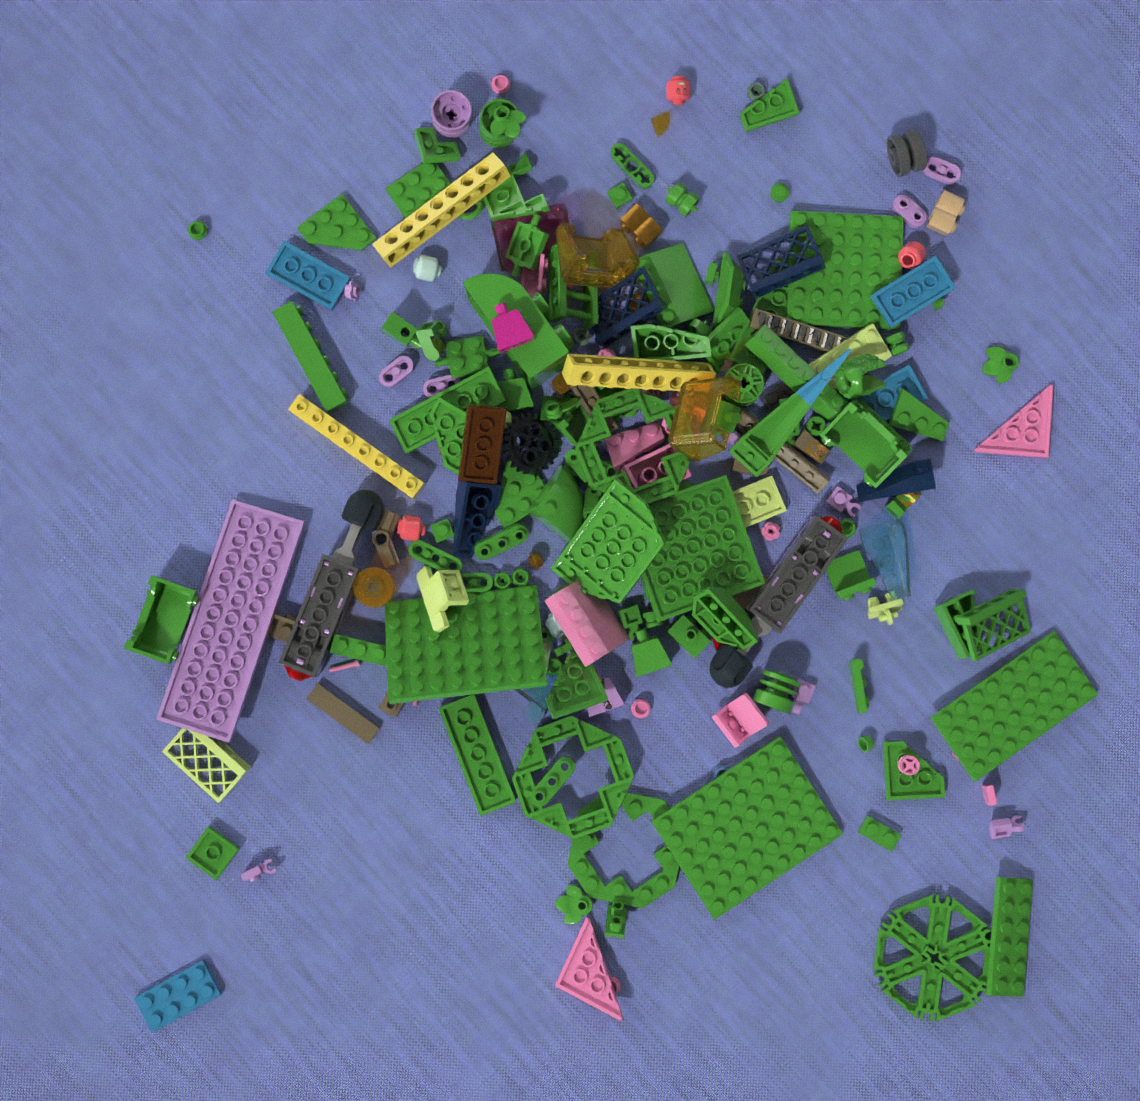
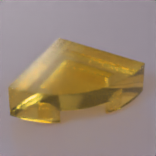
(660, 123)

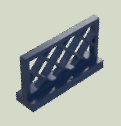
(790, 273)
(638, 317)

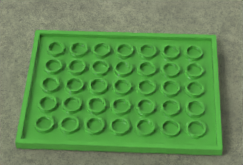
(486, 648)
(746, 827)

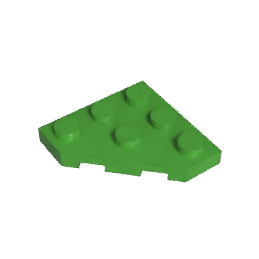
(337, 227)
(449, 431)
(517, 495)
(575, 688)
(899, 786)

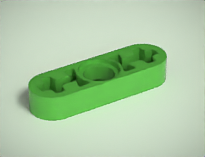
(632, 158)

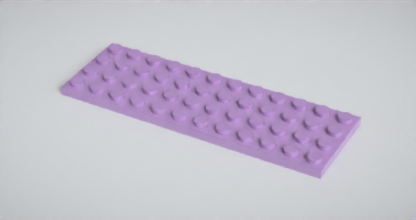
(231, 621)

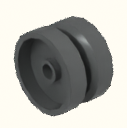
(906, 152)

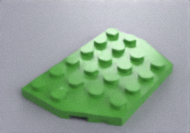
(612, 545)

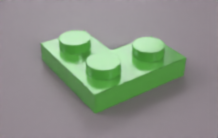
(432, 150)

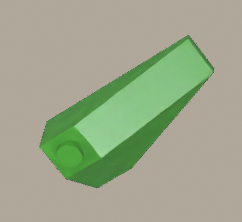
(667, 343)

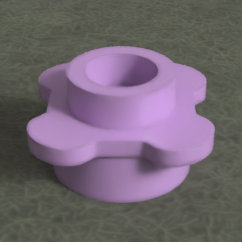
(352, 291)

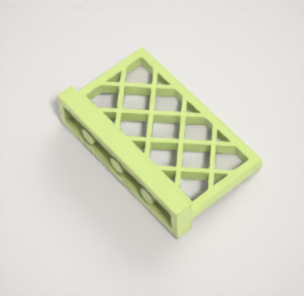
(220, 750)

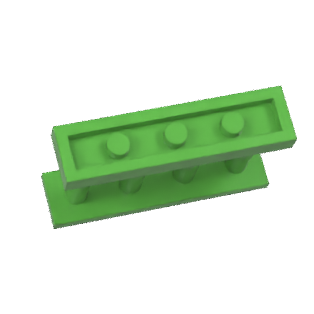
(559, 293)

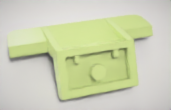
(439, 592)

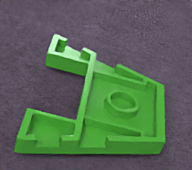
(507, 200)

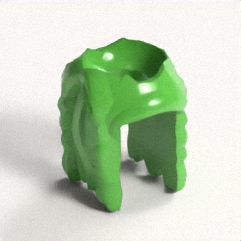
(859, 384)

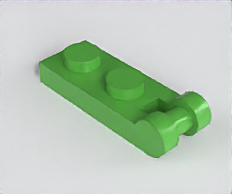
(859, 685)

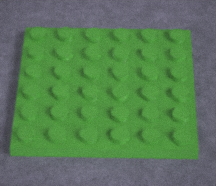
(858, 261)
(702, 550)

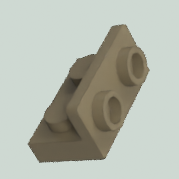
(281, 626)

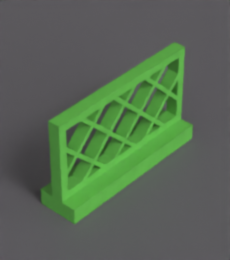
(991, 609)

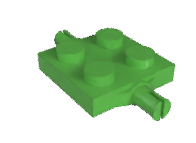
(526, 245)
(466, 356)

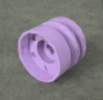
(451, 103)

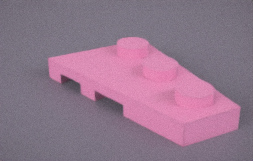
(629, 444)

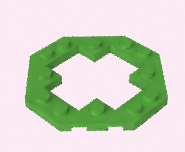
(597, 430)
(611, 795)
(617, 889)

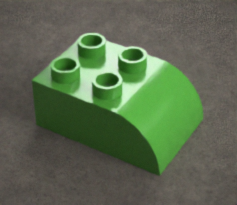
(538, 358)

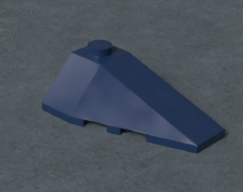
(905, 479)
(473, 512)

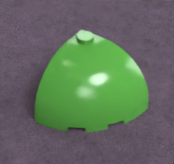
(560, 505)

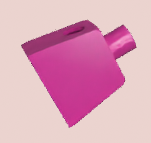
(510, 329)

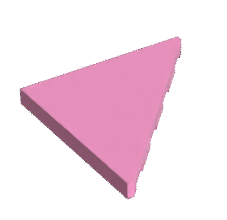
(1025, 432)
(587, 974)

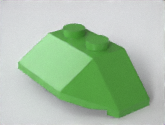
(728, 289)
(724, 618)

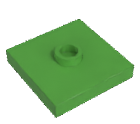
(213, 853)

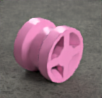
(911, 767)

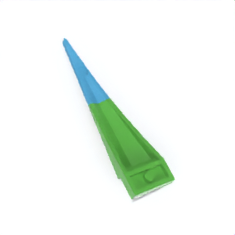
(765, 439)

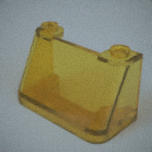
(594, 260)

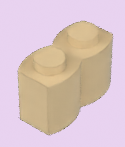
(945, 213)

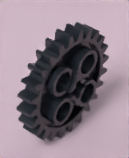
(521, 428)

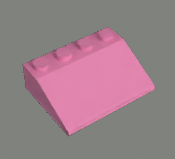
(587, 622)

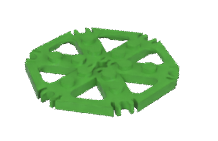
(917, 965)

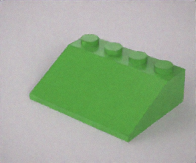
(677, 286)

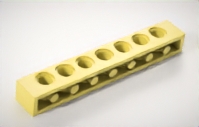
(441, 210)
(633, 372)
(356, 447)

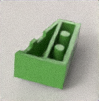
(947, 616)

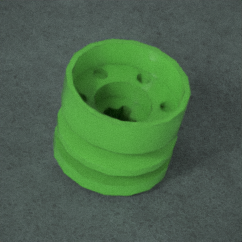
(486, 119)
(752, 391)
(777, 691)

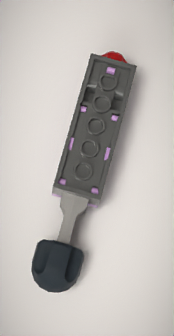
(329, 592)
(782, 593)

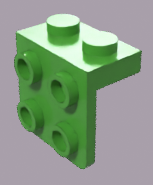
(849, 576)

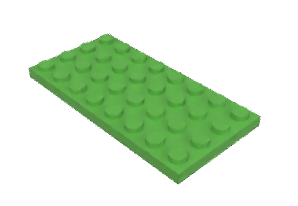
(1013, 706)

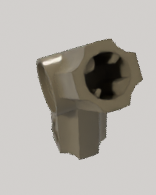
(387, 550)

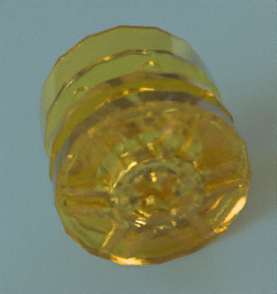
(386, 587)

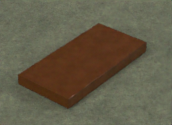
(482, 444)

